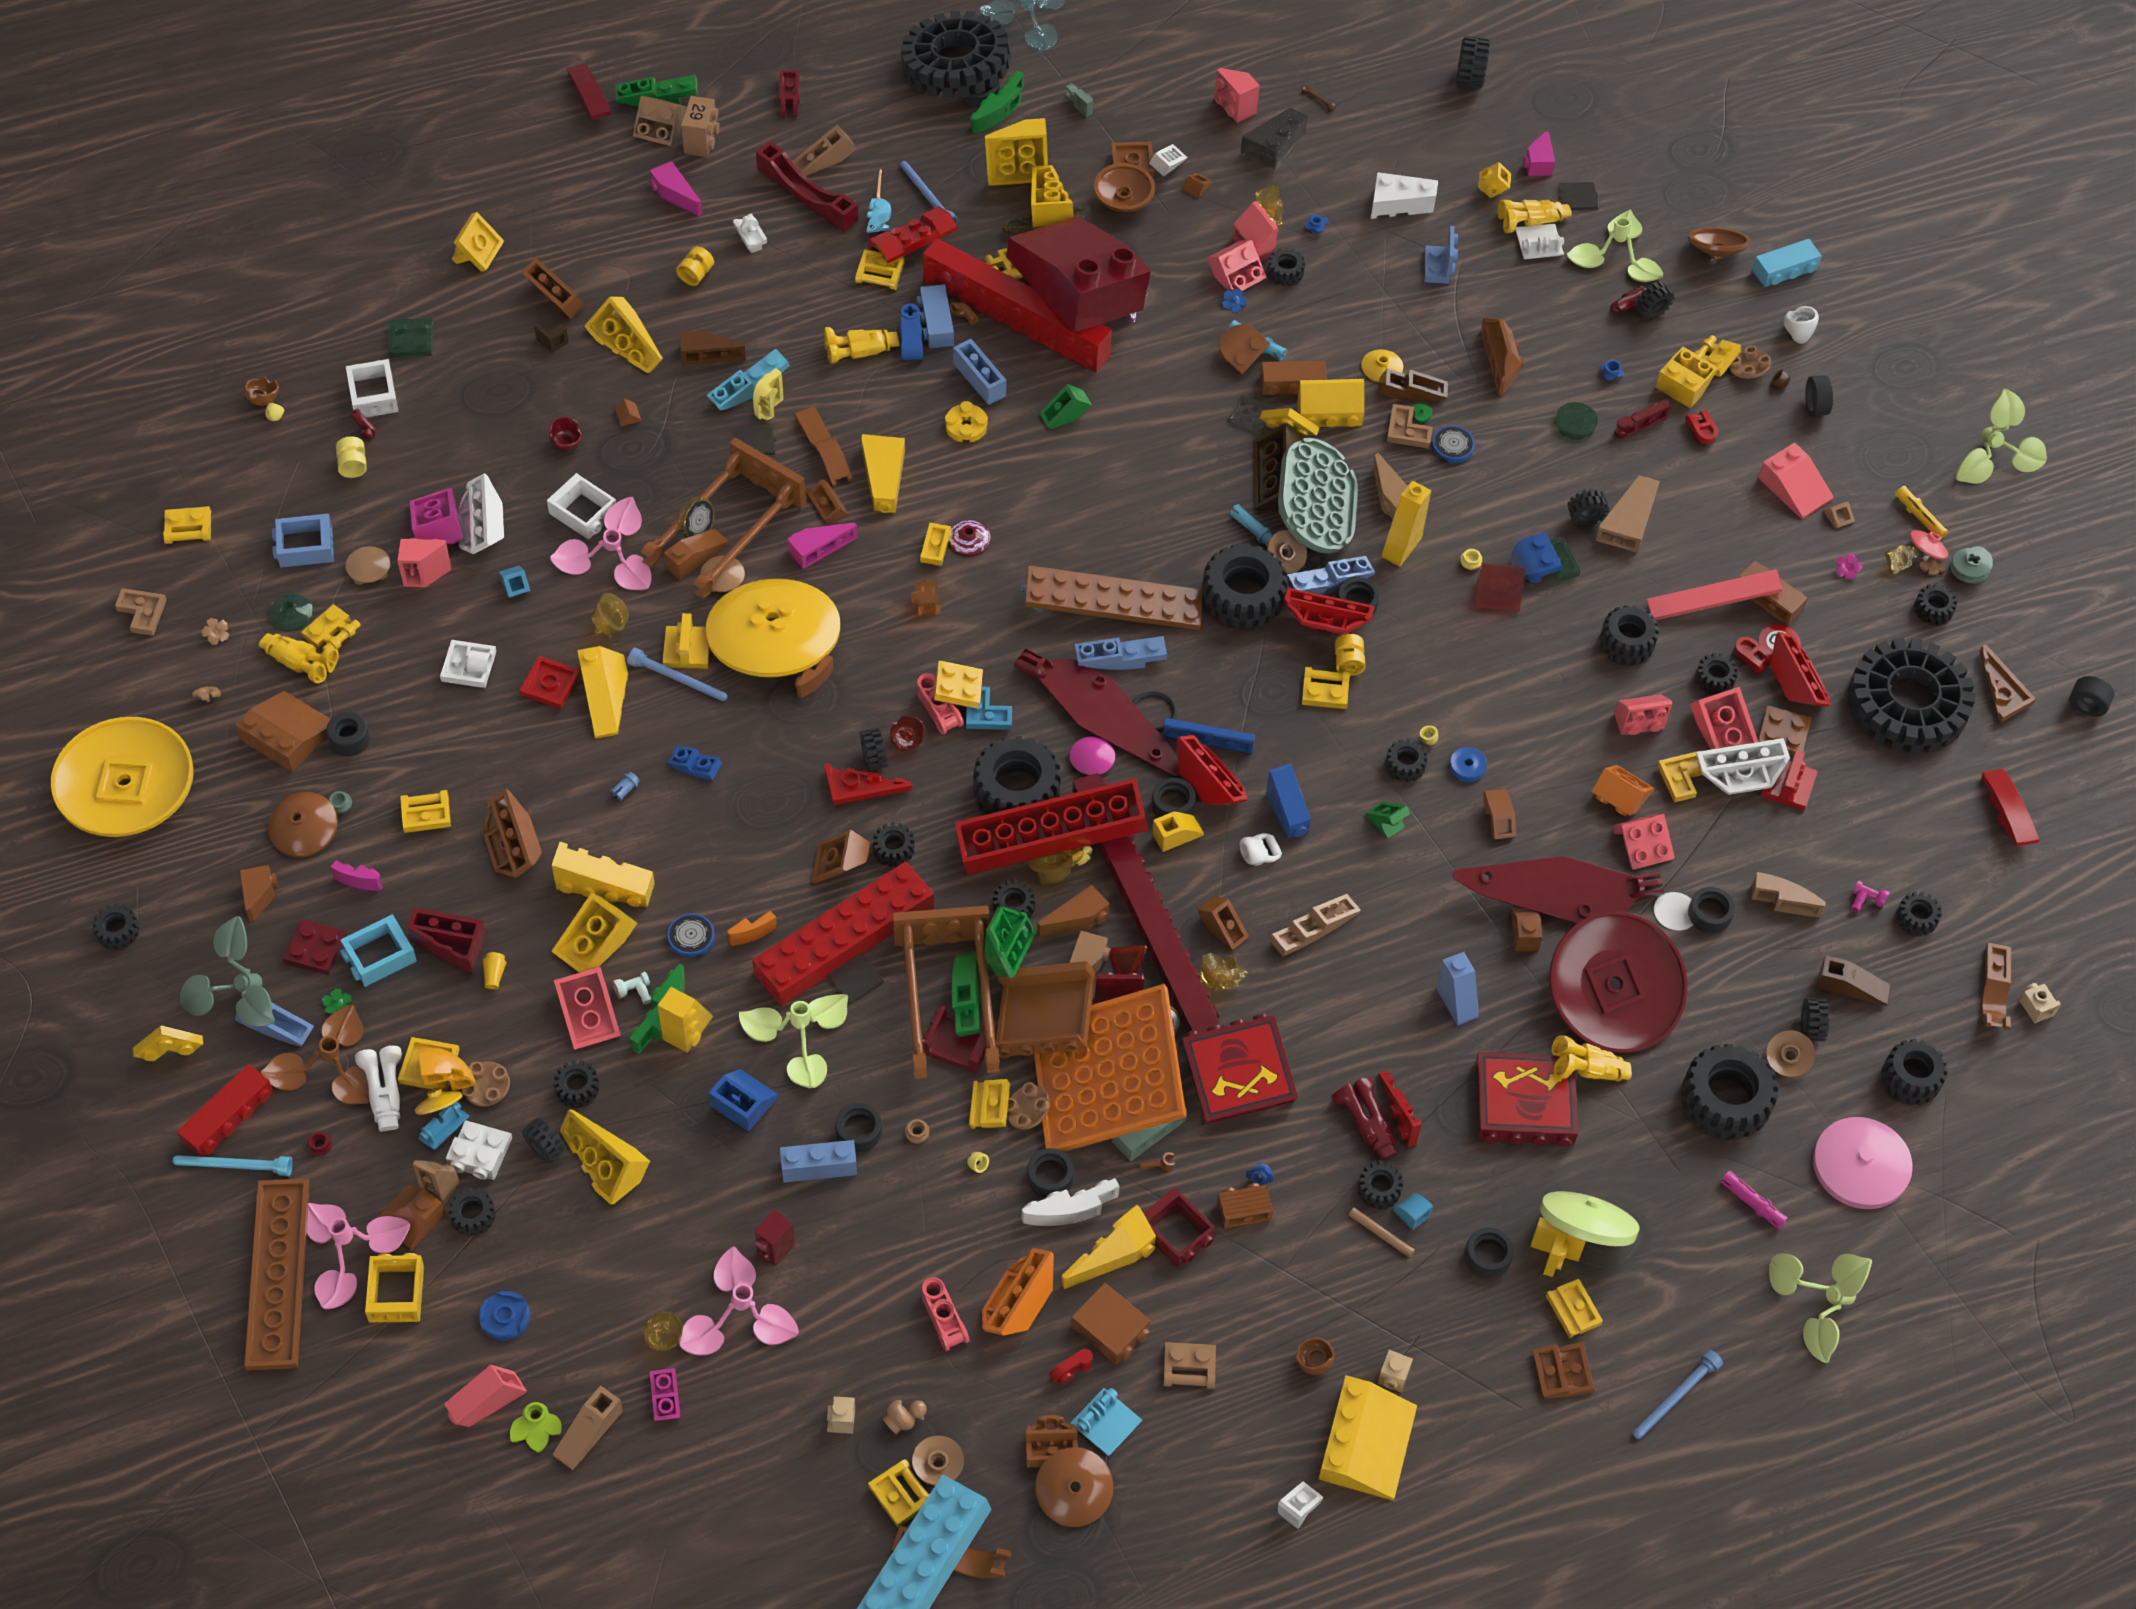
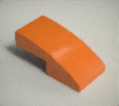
(746, 932)

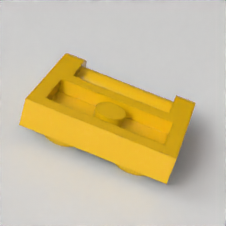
(875, 263)
(187, 520)
(1325, 694)
(426, 816)
(893, 1495)

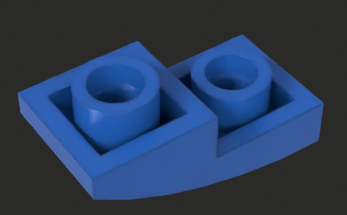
(692, 763)

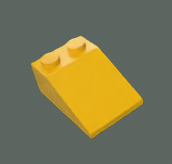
(593, 934)

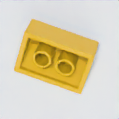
(1332, 402)

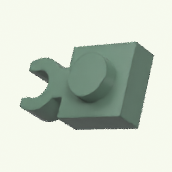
(1082, 101)

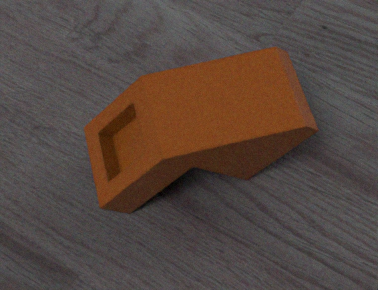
(1501, 813)

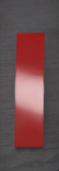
(2011, 808)

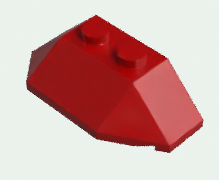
(1327, 612)
(1797, 673)
(1208, 773)

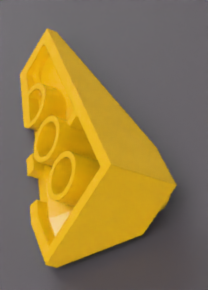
(607, 1159)
(1125, 1245)

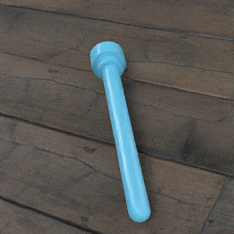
(281, 1166)

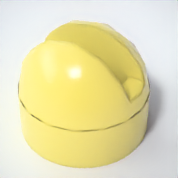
(274, 412)
(1425, 734)
(983, 1161)

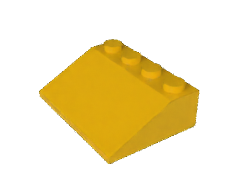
(1368, 1439)

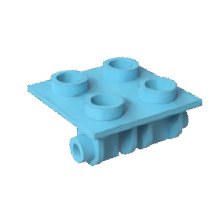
(1106, 1421)

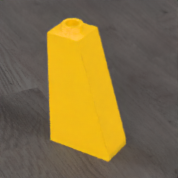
(883, 466)
(1407, 523)

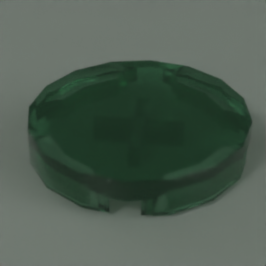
(1576, 420)

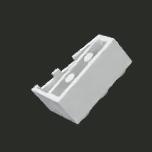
(1402, 195)

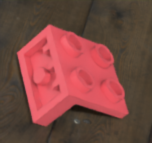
(1646, 840)

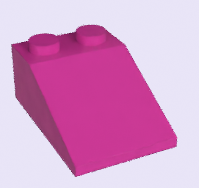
(436, 517)

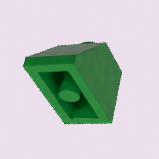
(1065, 407)

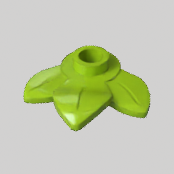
(535, 1430)

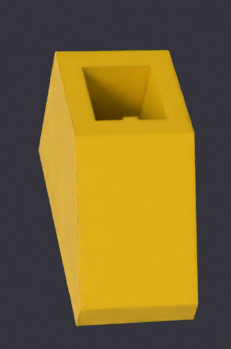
(1175, 830)

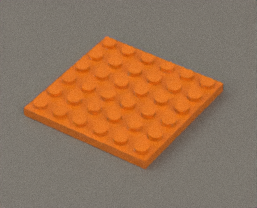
(1121, 1080)

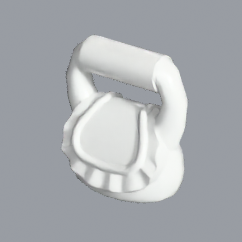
(1255, 851)

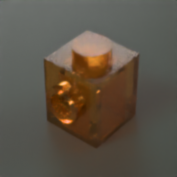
(926, 598)

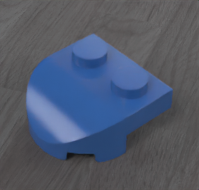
(1536, 556)

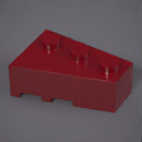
(448, 936)

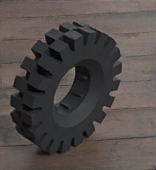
(944, 74)
(1904, 725)

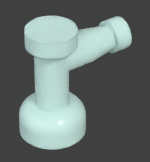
(639, 983)

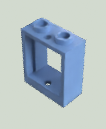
(303, 555)

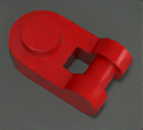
(1706, 431)
(1747, 649)
(1065, 1370)

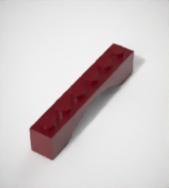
(832, 206)

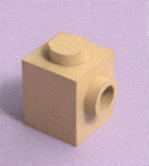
(1395, 1371)

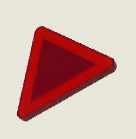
(1127, 958)

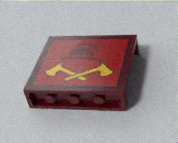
(1239, 1068)
(1525, 1100)

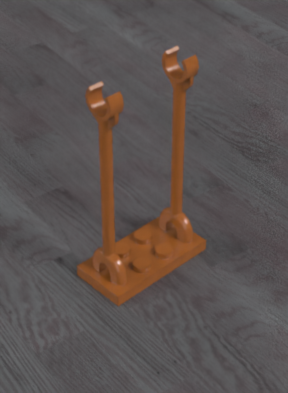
(762, 471)
(938, 927)

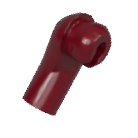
(368, 429)

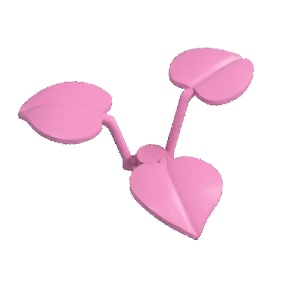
(620, 519)
(329, 1222)
(737, 1274)

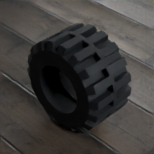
(1473, 62)
(1631, 621)
(1921, 1057)

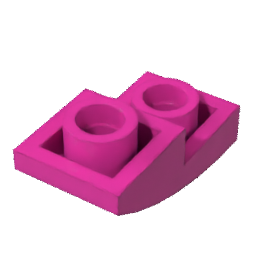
(360, 878)
(665, 1394)

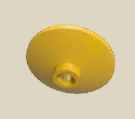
(1377, 361)
(437, 1100)

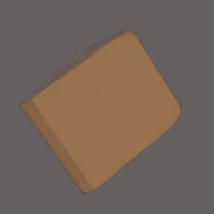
(1840, 515)

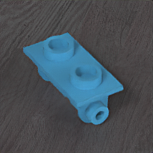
(440, 1129)

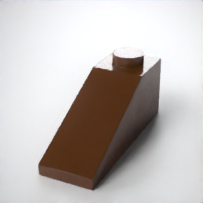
(706, 347)

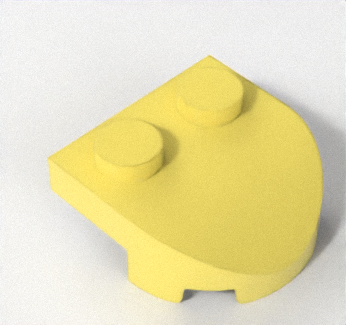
(768, 394)

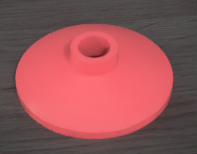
(1929, 544)

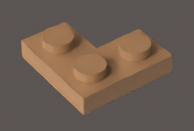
(1404, 432)
(146, 608)

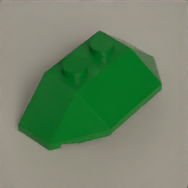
(1007, 941)

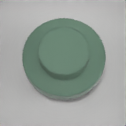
(341, 801)

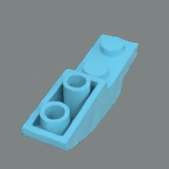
(741, 385)

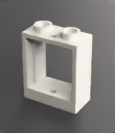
(386, 402)
(571, 491)

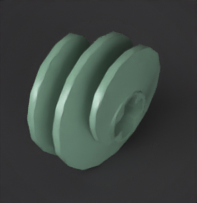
(1971, 564)

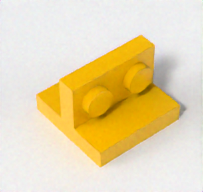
(477, 243)
(686, 645)
(1557, 1244)

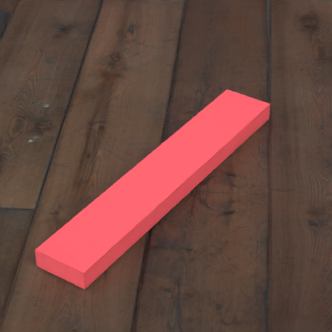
(1714, 595)

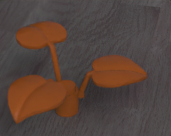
(341, 1028)

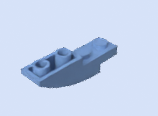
(1329, 579)
(1118, 655)

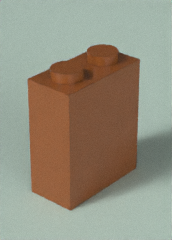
(1111, 1324)

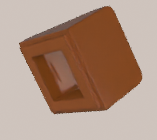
(1196, 184)

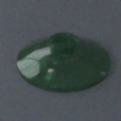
(290, 619)

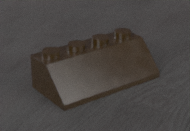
(1267, 465)

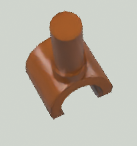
(1160, 1163)

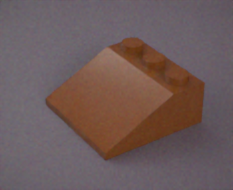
(283, 729)

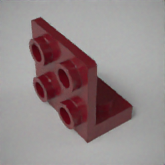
(1114, 985)

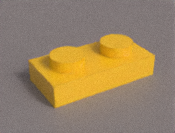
(935, 544)

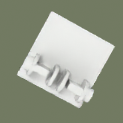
(1539, 241)

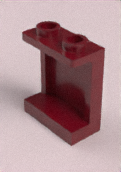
(946, 1046)

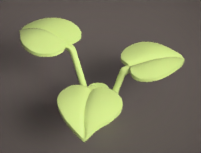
(1621, 229)
(2028, 457)
(829, 1013)
(1850, 1274)

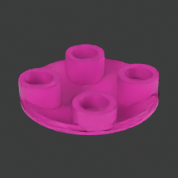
(1092, 756)

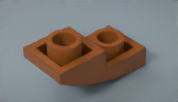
(813, 679)

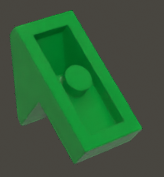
(1388, 817)

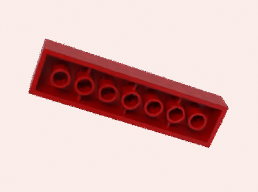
(1051, 826)
(840, 934)

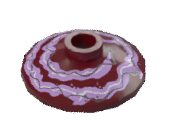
(970, 544)

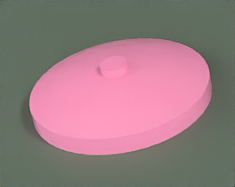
(1862, 1163)

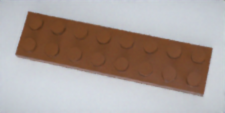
(1113, 598)
(277, 1274)

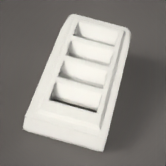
(1167, 159)

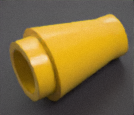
(493, 969)

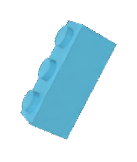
(1786, 263)

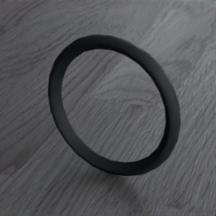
(1156, 693)

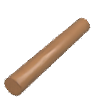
(1381, 1232)

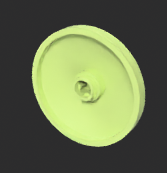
(1589, 1218)

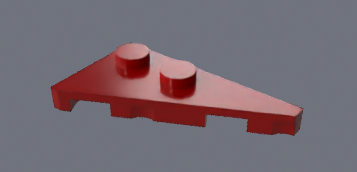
(859, 785)
(1401, 1110)

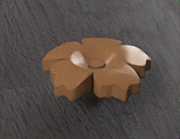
(1932, 565)
(215, 631)
(206, 692)

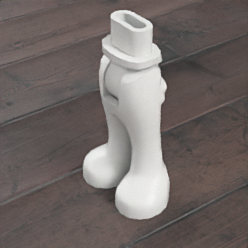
(386, 1100)

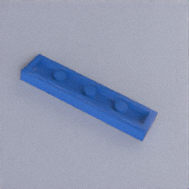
(1210, 735)

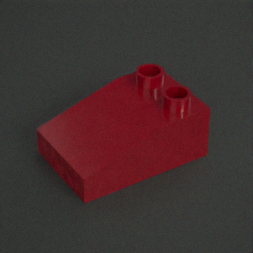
(1081, 272)

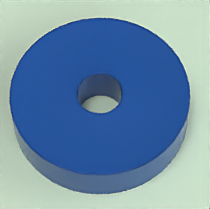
(1468, 773)

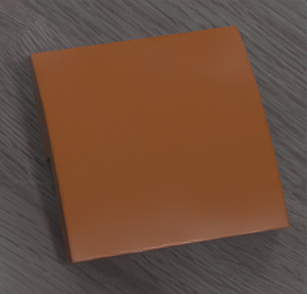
(1564, 1370)

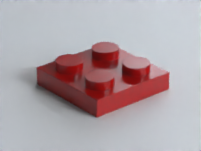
(550, 682)

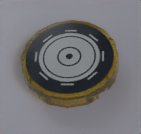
(696, 517)

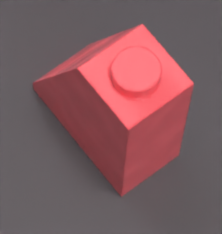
(484, 1395)

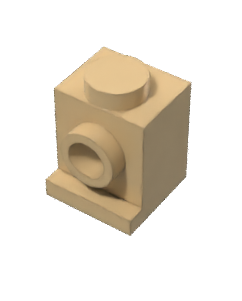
(2039, 1002)
(841, 1415)

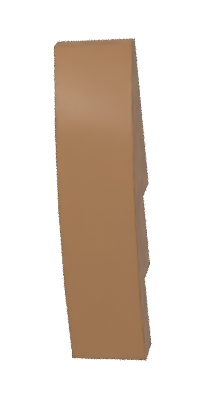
(1315, 925)

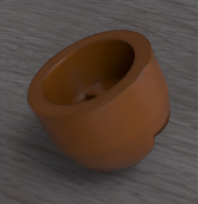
(1780, 379)

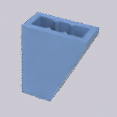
(1458, 988)

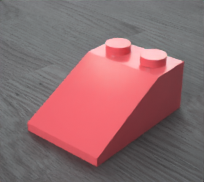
(1795, 481)
(1724, 720)
(587, 1008)

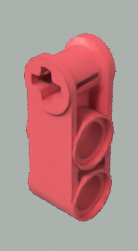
(945, 715)
(949, 1329)

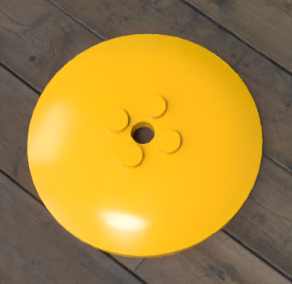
(796, 640)
(117, 749)

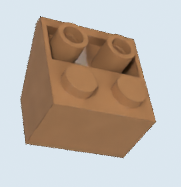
(658, 120)

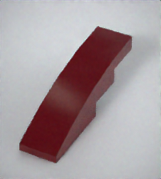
(588, 91)

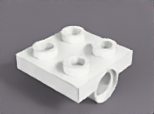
(468, 663)

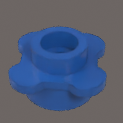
(1316, 224)
(1612, 369)
(1262, 1169)

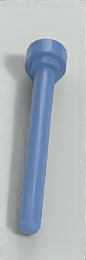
(923, 188)
(638, 658)
(1709, 1362)

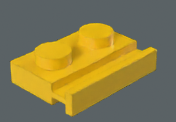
(989, 1103)
(1574, 1308)

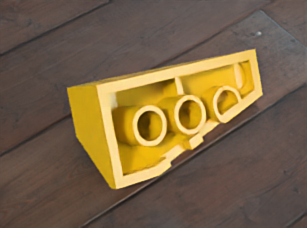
(623, 332)
(604, 682)

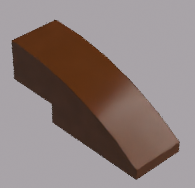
(1412, 386)

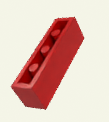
(225, 1111)

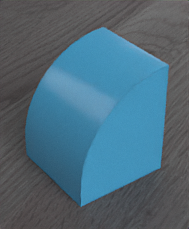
(514, 581)
(1413, 1210)

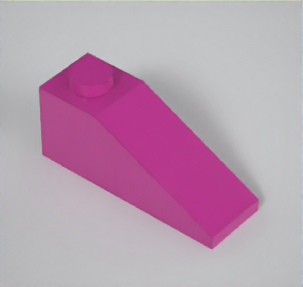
(674, 188)
(818, 542)

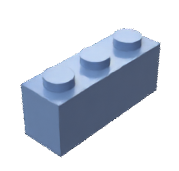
(935, 316)
(979, 371)
(818, 1161)

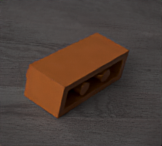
(553, 288)
(1285, 376)
(1782, 605)

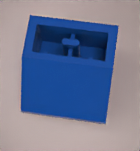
(741, 1098)

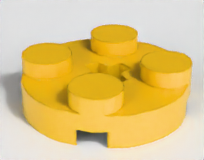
(966, 412)

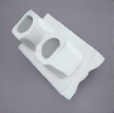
(750, 232)

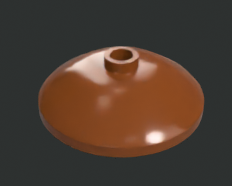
(1124, 187)
(1718, 241)
(310, 832)
(1054, 1489)

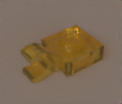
(1900, 557)

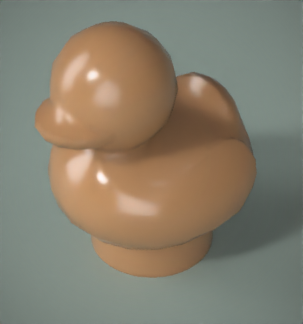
(900, 1418)

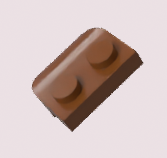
(1242, 346)
(1048, 1437)

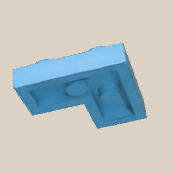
(989, 716)

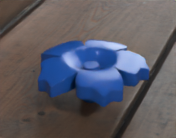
(1234, 300)

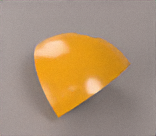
(441, 1066)

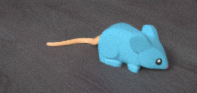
(879, 213)

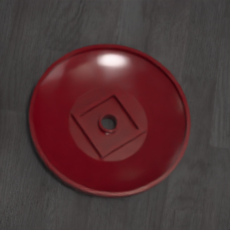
(1649, 976)

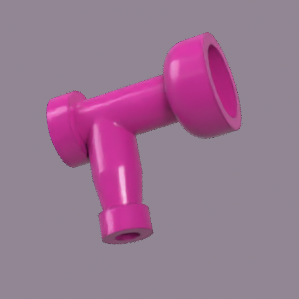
(1863, 892)

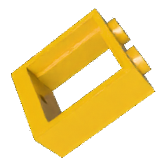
(394, 1310)

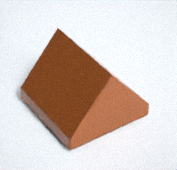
(627, 412)

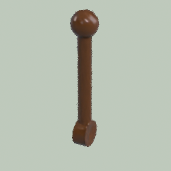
(1306, 90)

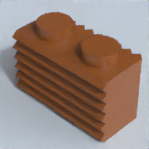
(1245, 1205)

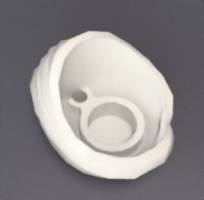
(1801, 323)

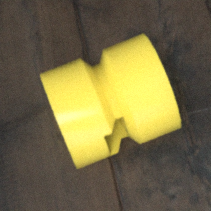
(351, 457)

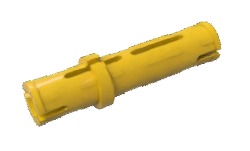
(1915, 506)

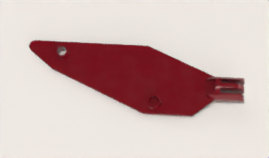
(1100, 708)
(1560, 886)

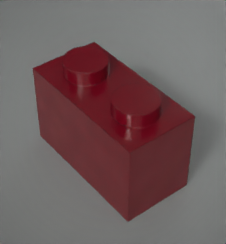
(774, 1238)

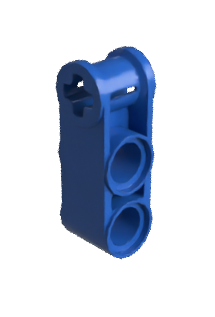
(911, 333)

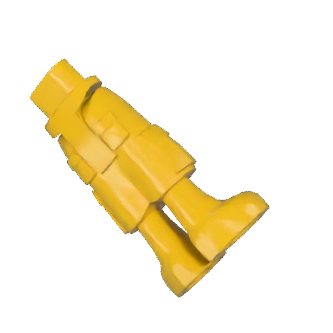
(1531, 212)
(859, 343)
(299, 655)
(1589, 1061)

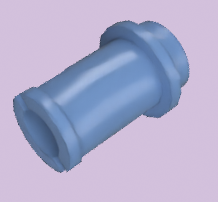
(625, 786)

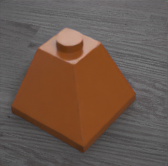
(839, 855)
(419, 1209)

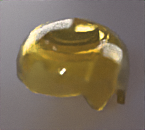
(663, 1331)

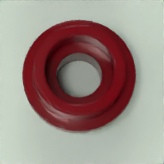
(319, 1137)

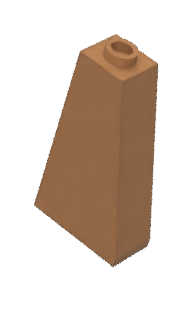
(1629, 517)

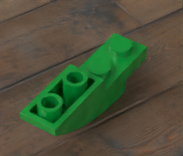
(667, 90)
(1000, 106)
(966, 994)
(651, 1025)

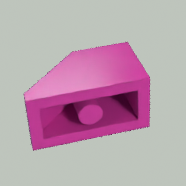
(1540, 157)

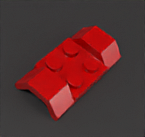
(914, 235)

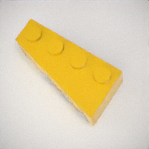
(1048, 198)
(587, 874)

